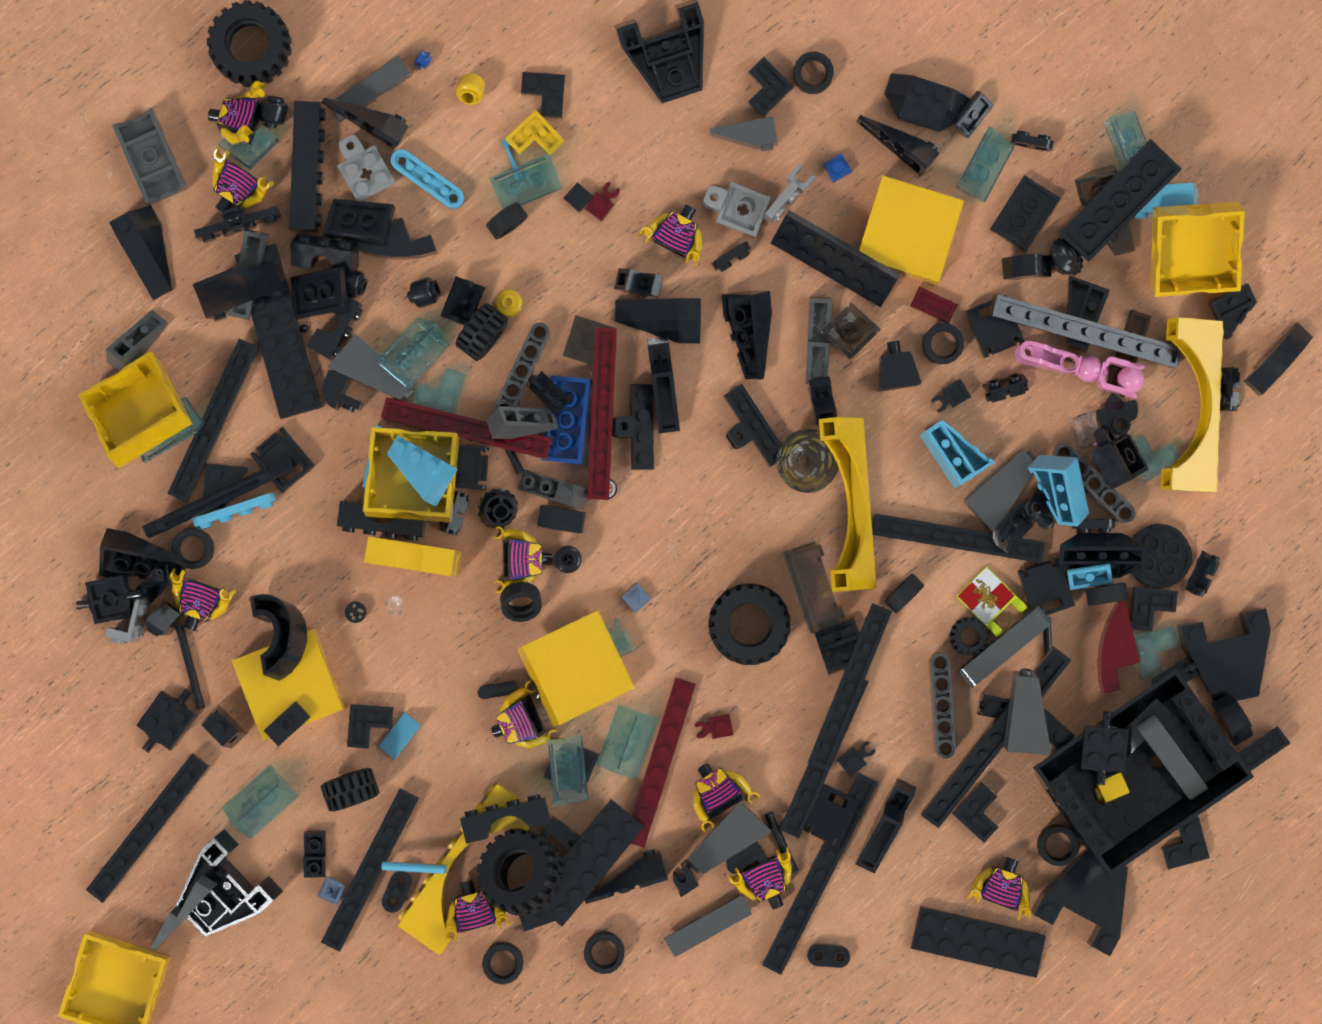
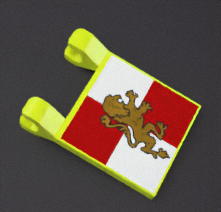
(987, 597)

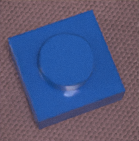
(837, 168)

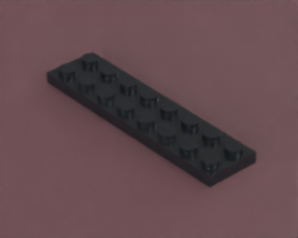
(284, 349)

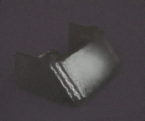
(813, 587)

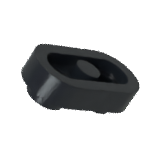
(1040, 143)
(724, 262)
(1102, 525)
(396, 890)
(828, 955)

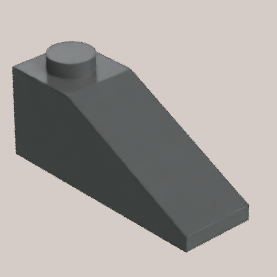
(752, 134)
(135, 341)
(520, 422)

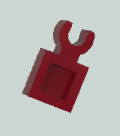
(600, 204)
(719, 727)

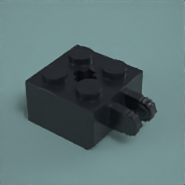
(1117, 457)

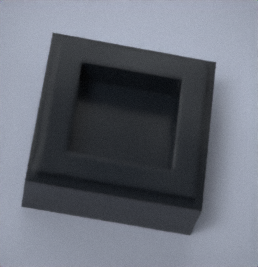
(578, 197)

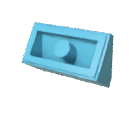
(1090, 576)
(399, 735)

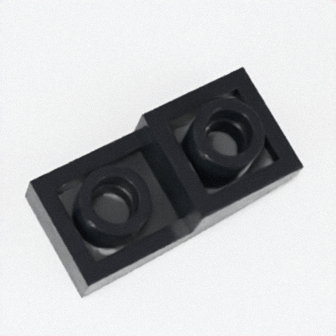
(561, 519)
(314, 854)

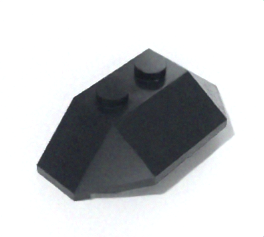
(924, 101)
(1093, 549)

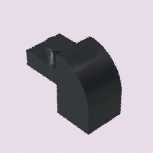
(1026, 266)
(638, 283)
(334, 392)
(822, 398)
(1233, 718)

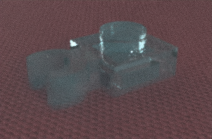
(621, 639)

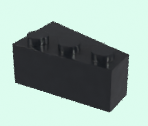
(1085, 302)

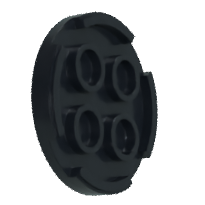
(1166, 556)

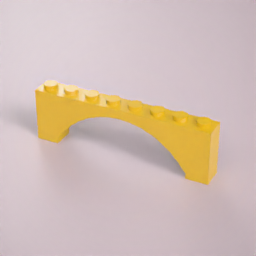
(1202, 346)
(847, 443)
(426, 916)

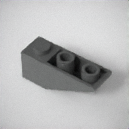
(553, 489)

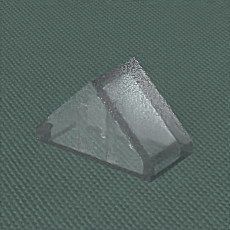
(1084, 428)

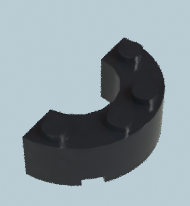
(288, 638)

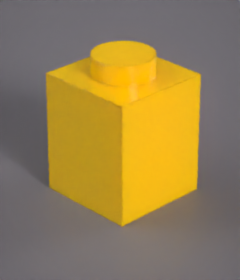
(1113, 788)

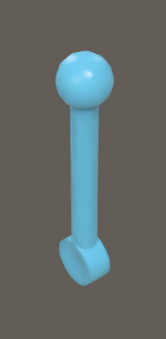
(506, 145)

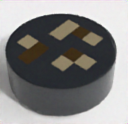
(355, 612)

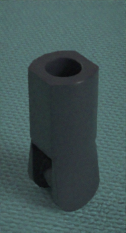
(498, 689)

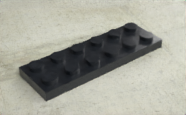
(1120, 199)
(835, 258)
(592, 858)
(978, 941)

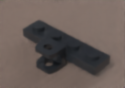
(237, 221)
(751, 426)
(638, 427)

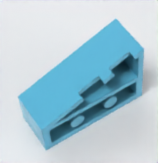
(1171, 196)
(954, 454)
(423, 470)
(1063, 487)

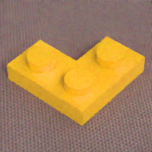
(535, 129)

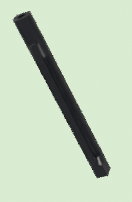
(219, 497)

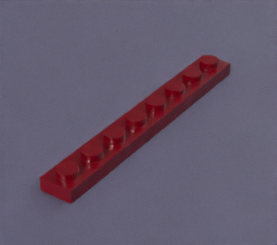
(602, 413)
(465, 427)
(662, 756)

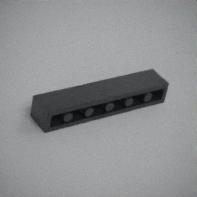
(306, 166)

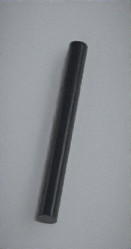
(190, 667)

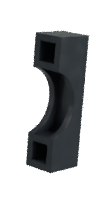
(352, 517)
(533, 812)

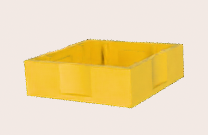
(911, 229)
(1196, 248)
(135, 409)
(387, 489)
(412, 556)
(576, 668)
(307, 684)
(113, 982)

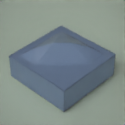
(636, 598)
(331, 890)

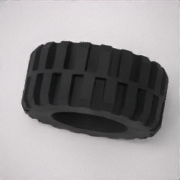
(236, 19)
(749, 653)
(496, 865)

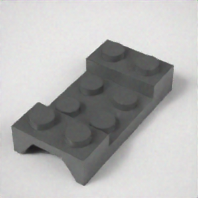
(150, 157)

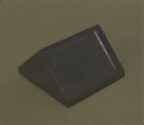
(850, 331)

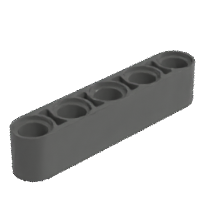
(523, 360)
(1099, 493)
(1004, 646)
(946, 715)
(1172, 757)

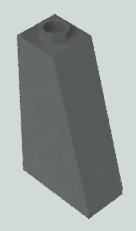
(359, 363)
(997, 494)
(1026, 717)
(730, 836)

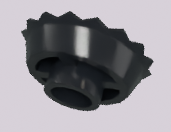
(1065, 258)
(497, 508)

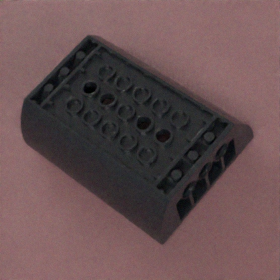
(1156, 803)

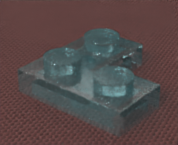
(252, 153)
(442, 398)
(1155, 460)
(1149, 645)

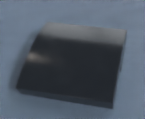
(837, 644)

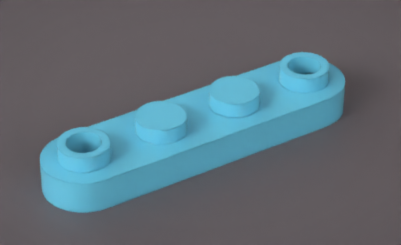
(427, 179)
(243, 508)

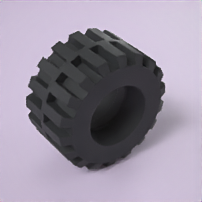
(481, 332)
(350, 789)

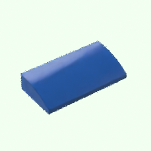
(572, 436)

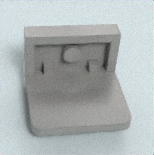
(136, 626)

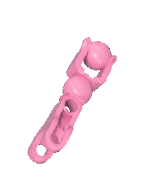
(1086, 368)

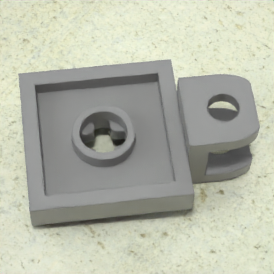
(356, 161)
(788, 196)
(727, 206)

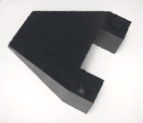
(671, 59)
(238, 287)
(1233, 662)
(1091, 894)
(232, 897)

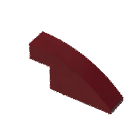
(1116, 648)

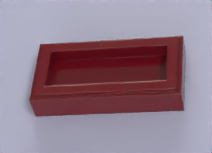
(933, 305)

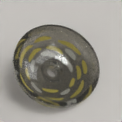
(819, 465)

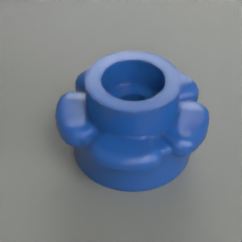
(422, 60)

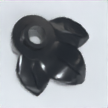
(1116, 411)
(1043, 515)

